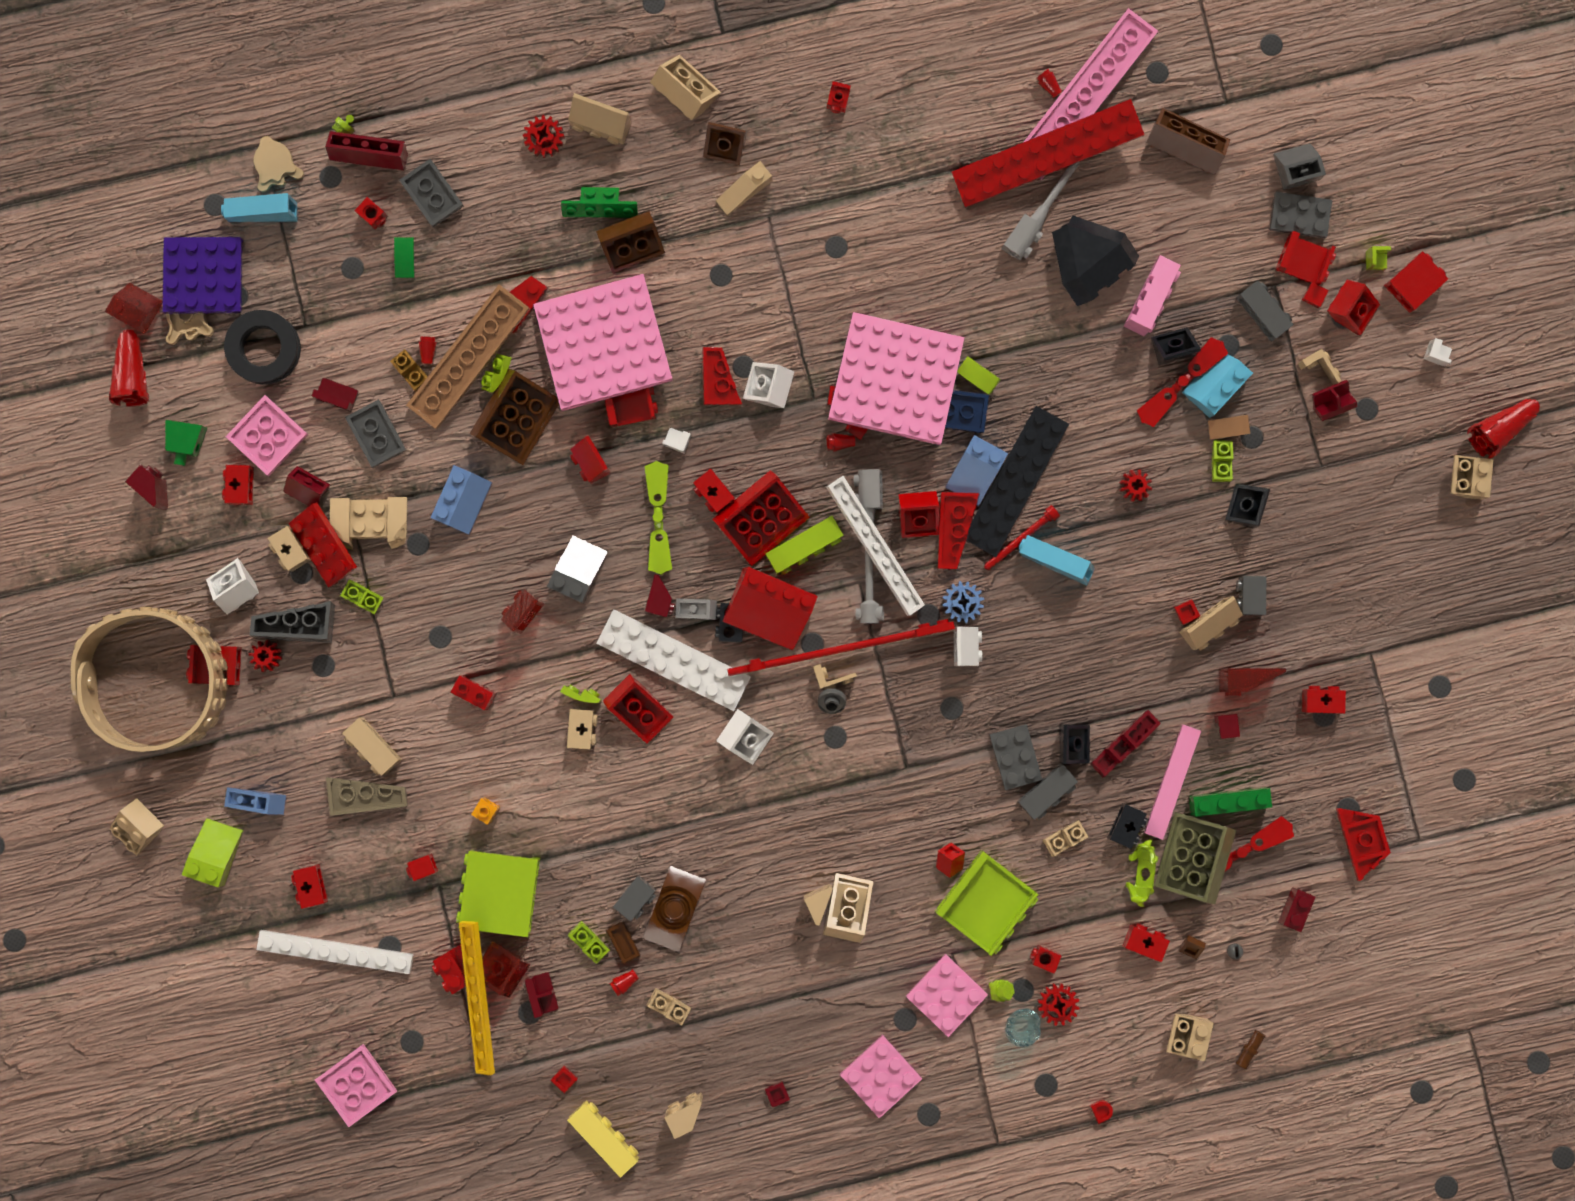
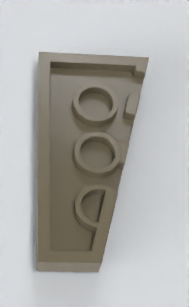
(360, 796)

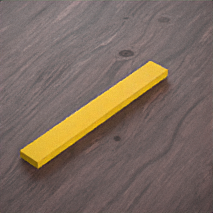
(476, 997)

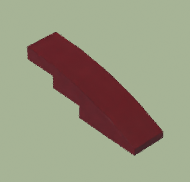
(1125, 743)

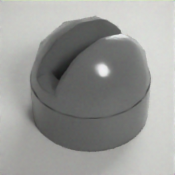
(1231, 951)

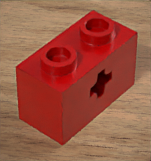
(711, 480)
(242, 494)
(473, 692)
(1335, 700)
(312, 876)
(1154, 950)

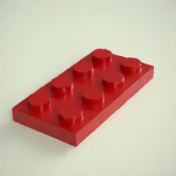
(322, 545)

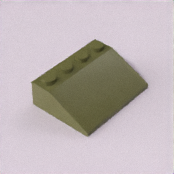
(1195, 858)

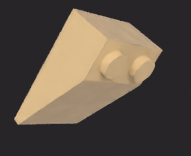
(848, 908)

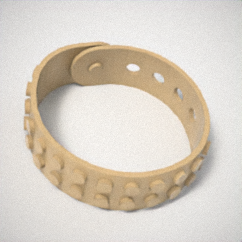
(85, 678)

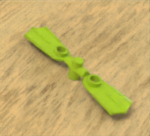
(659, 551)

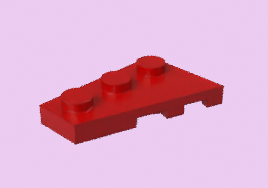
(529, 293)
(717, 379)

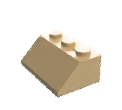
(684, 87)
(599, 119)
(1212, 623)

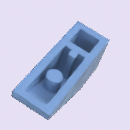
(255, 801)

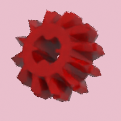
(1138, 493)
(265, 648)

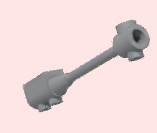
(1029, 227)
(871, 498)

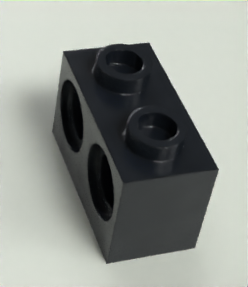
(738, 636)

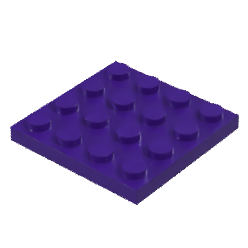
(202, 275)

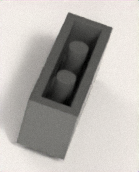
(1265, 310)
(1048, 792)

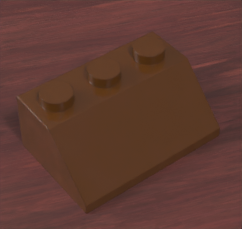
(630, 242)

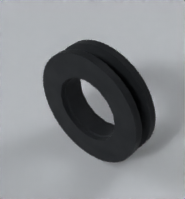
(241, 330)

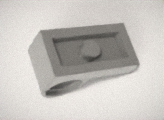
(696, 609)

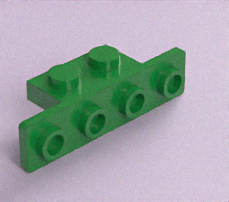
(599, 203)

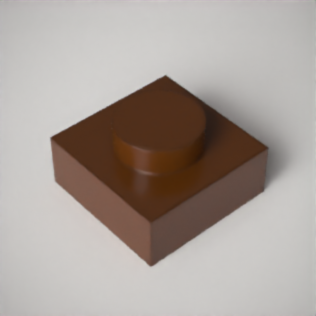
(1192, 947)

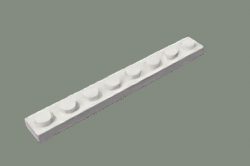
(875, 545)
(335, 952)

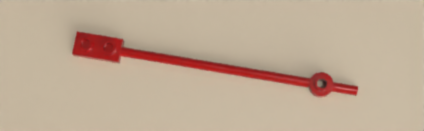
(924, 629)

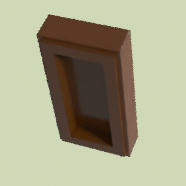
(623, 942)

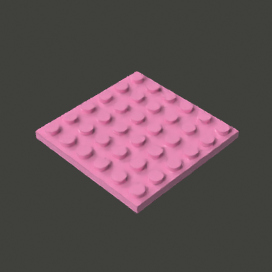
(602, 342)
(896, 378)

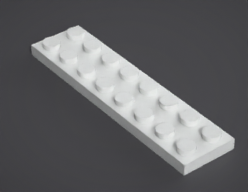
(672, 659)

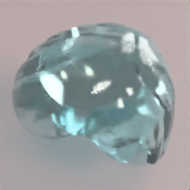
(1023, 1027)

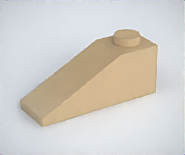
(744, 188)

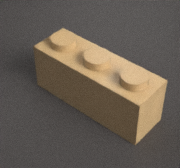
(371, 746)

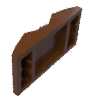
(674, 908)

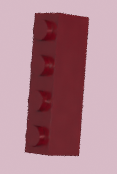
(366, 150)

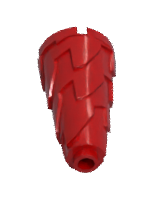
(128, 373)
(1497, 430)

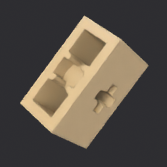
(297, 555)
(576, 719)

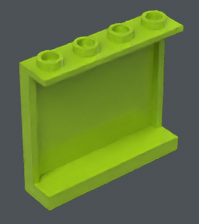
(499, 892)
(987, 903)

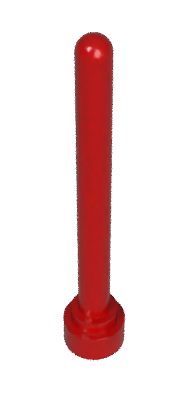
(1050, 515)

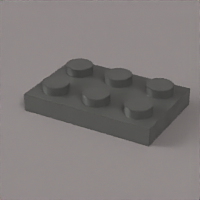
(431, 193)
(1301, 214)
(375, 433)
(1015, 757)

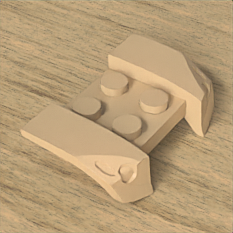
(369, 520)

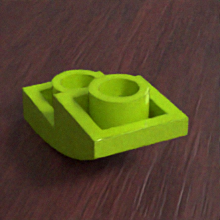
(978, 375)
(493, 379)
(1222, 461)
(361, 596)
(587, 696)
(588, 942)

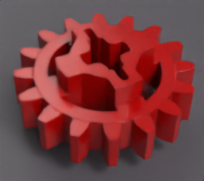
(541, 131)
(1049, 1006)

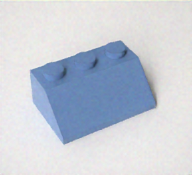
(461, 499)

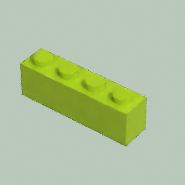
(804, 545)

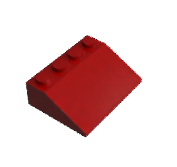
(761, 517)
(769, 608)

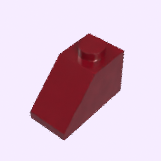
(659, 599)

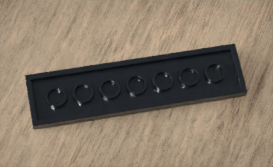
(1016, 481)

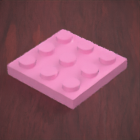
(266, 435)
(946, 995)
(880, 1076)
(356, 1085)

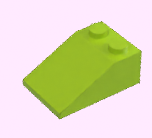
(213, 853)

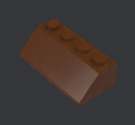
(1188, 141)

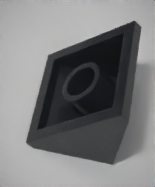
(1174, 346)
(1247, 505)
(1074, 744)

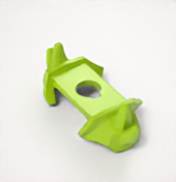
(1146, 859)

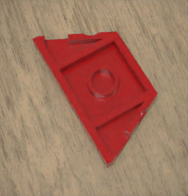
(1364, 840)

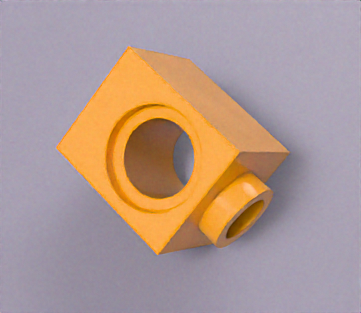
(485, 810)

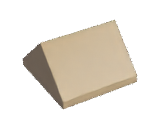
(817, 902)

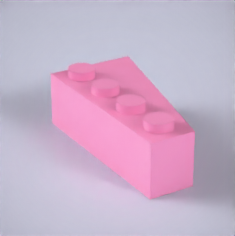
(1151, 298)

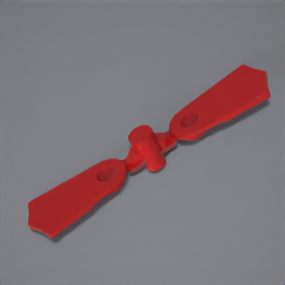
(1157, 406)
(1271, 835)

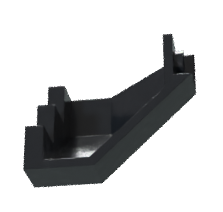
(1091, 257)

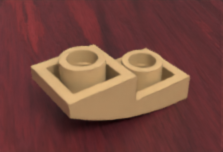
(1065, 838)
(668, 1006)

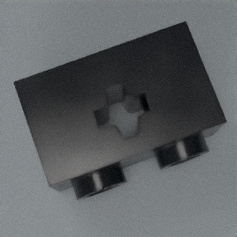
(1125, 816)

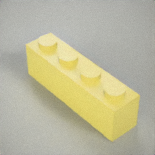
(603, 1138)

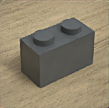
(1252, 595)
(634, 898)

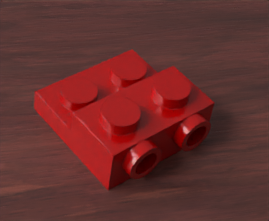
(451, 969)

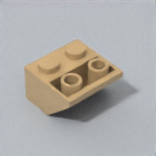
(1471, 477)
(136, 826)
(1190, 1036)
(683, 1115)

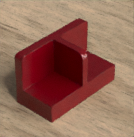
(1333, 400)
(541, 994)

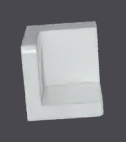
(1438, 353)
(677, 440)

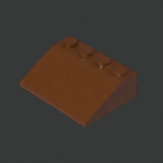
(515, 416)

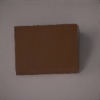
(724, 143)

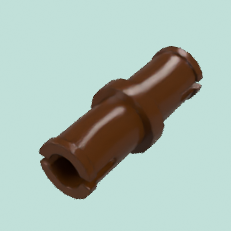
(1250, 1049)

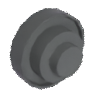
(831, 701)

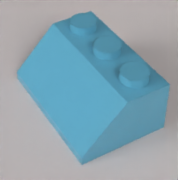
(1217, 385)

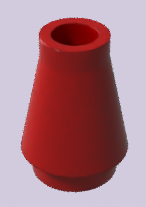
(1048, 82)
(427, 349)
(839, 441)
(624, 982)

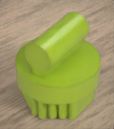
(343, 126)
(1001, 990)

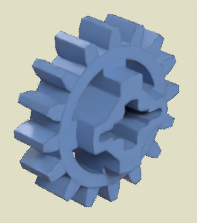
(961, 592)

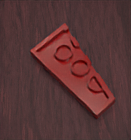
(955, 521)

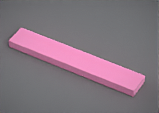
(1172, 781)

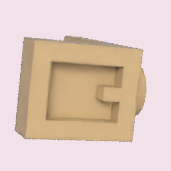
(1324, 360)
(821, 675)

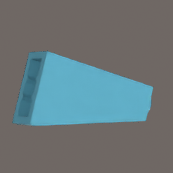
(260, 208)
(1057, 559)

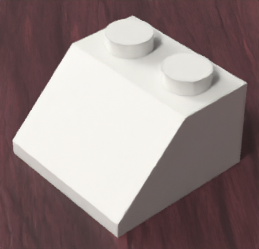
(768, 384)
(232, 586)
(967, 646)
(745, 736)

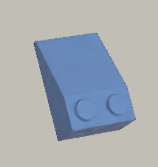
(976, 468)

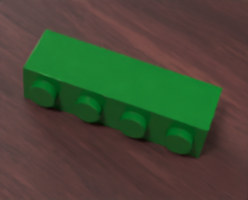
(1230, 801)

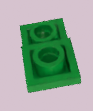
(404, 257)

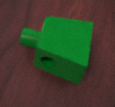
(183, 440)

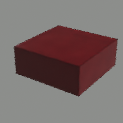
(777, 1094)

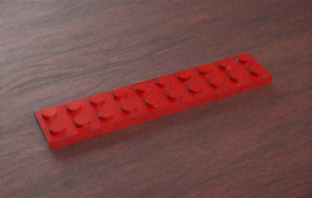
(1048, 153)

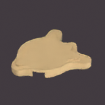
(274, 163)
(189, 325)

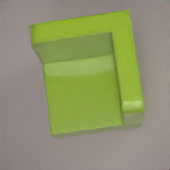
(1377, 257)

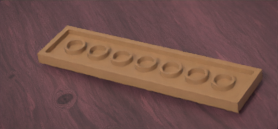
(468, 356)

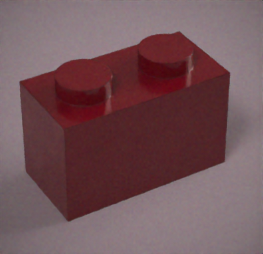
(1296, 909)

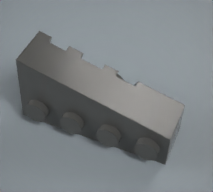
(305, 624)

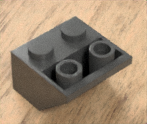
(1299, 166)

